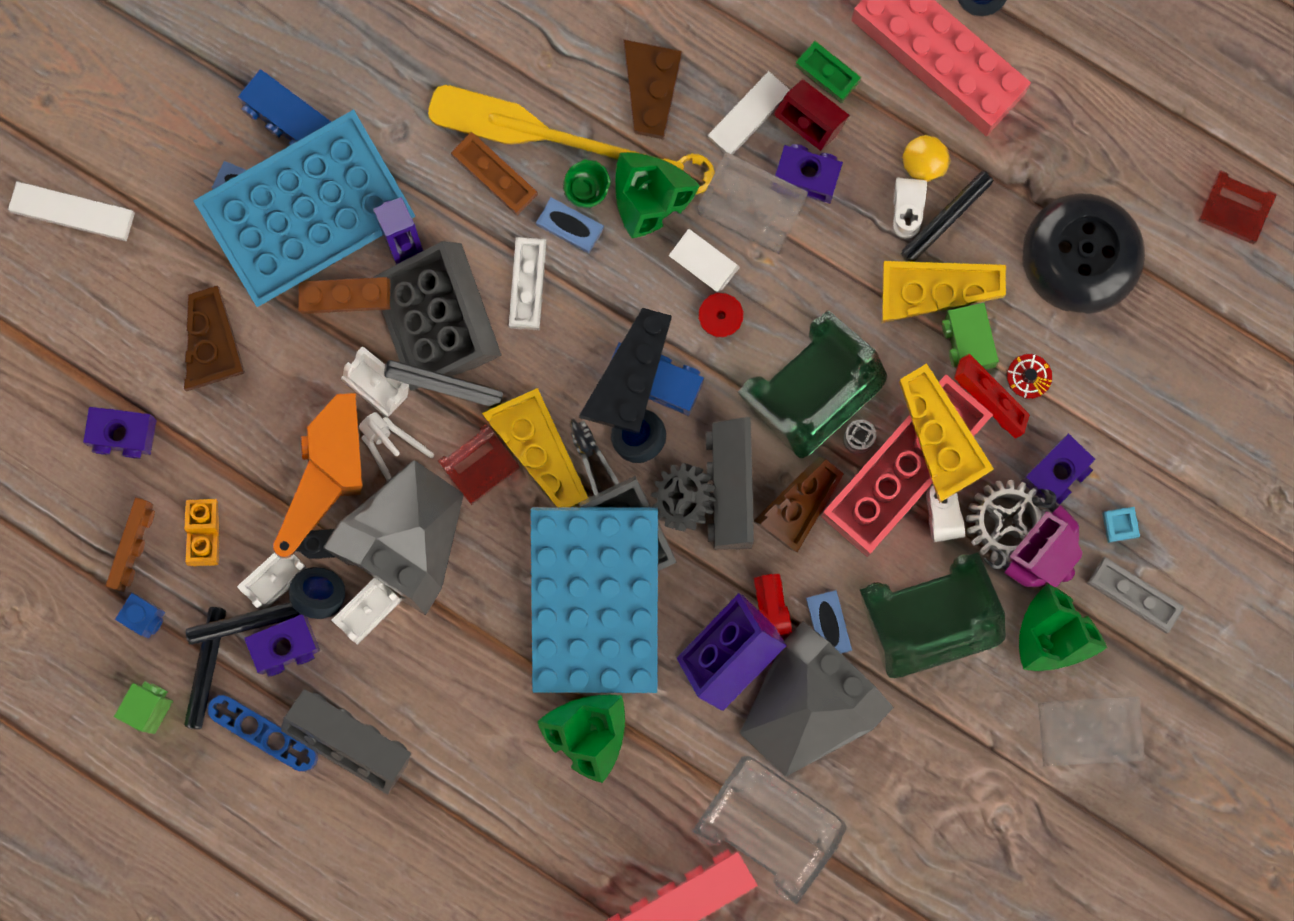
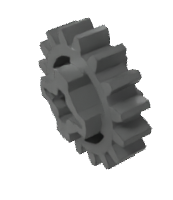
(683, 497)

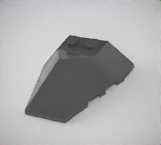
(403, 534)
(811, 703)

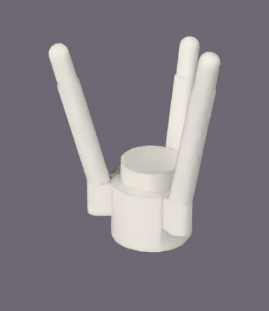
(377, 430)

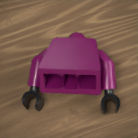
(1047, 550)

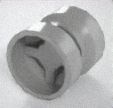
(857, 441)

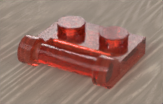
(1233, 216)
(486, 471)

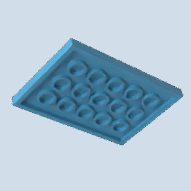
(301, 208)
(594, 600)

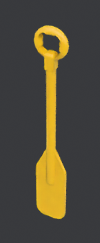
(513, 124)

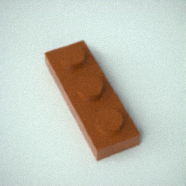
(494, 173)
(344, 295)
(130, 545)

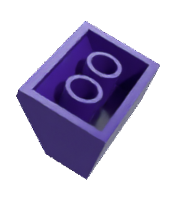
(730, 652)

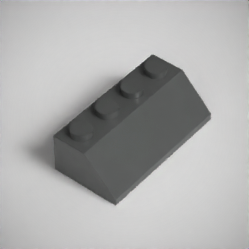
(733, 482)

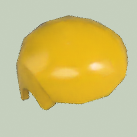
(926, 158)

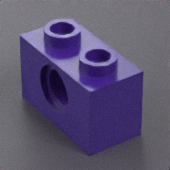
(826, 166)
(102, 424)
(1070, 456)
(264, 643)

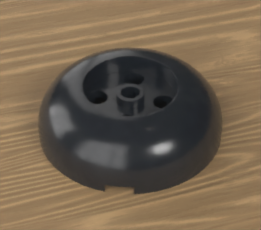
(1056, 273)

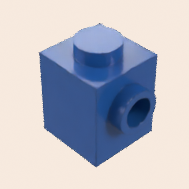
(140, 616)

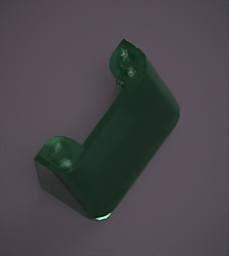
(818, 386)
(935, 618)

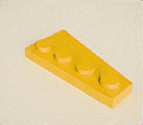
(931, 287)
(535, 442)

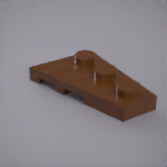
(652, 84)
(211, 342)
(800, 504)

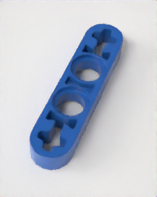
(261, 736)

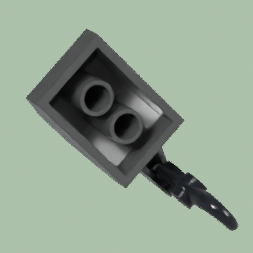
(622, 495)

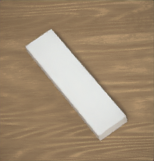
(71, 211)

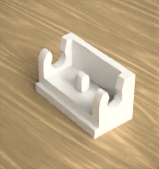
(704, 261)
(368, 380)
(270, 580)
(366, 610)

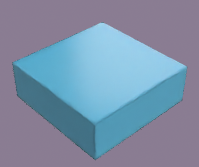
(1121, 524)

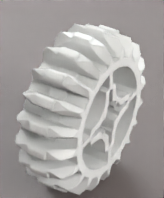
(997, 512)

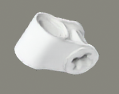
(909, 203)
(944, 519)

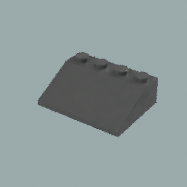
(438, 313)

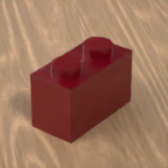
(811, 114)

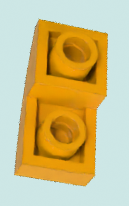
(202, 532)

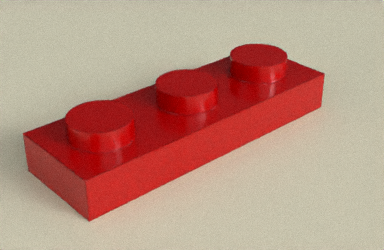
(992, 396)

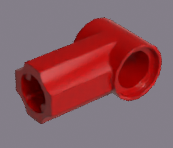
(771, 601)

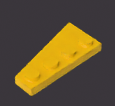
(945, 440)

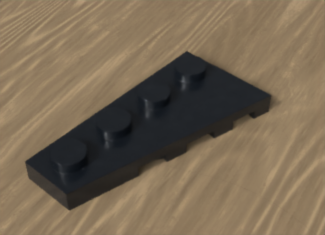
(627, 382)

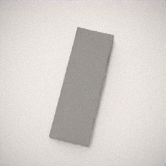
(1135, 595)

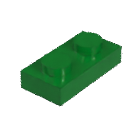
(828, 71)

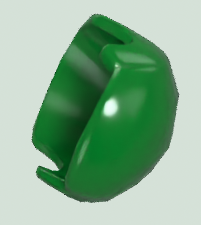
(586, 184)

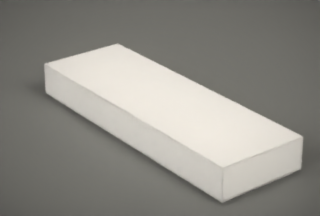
(748, 114)
(527, 283)

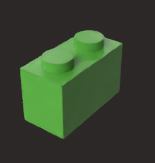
(971, 334)
(144, 707)

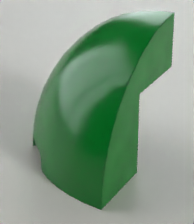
(650, 191)
(1055, 633)
(587, 733)

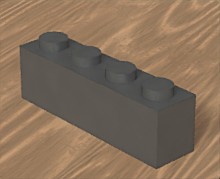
(346, 741)

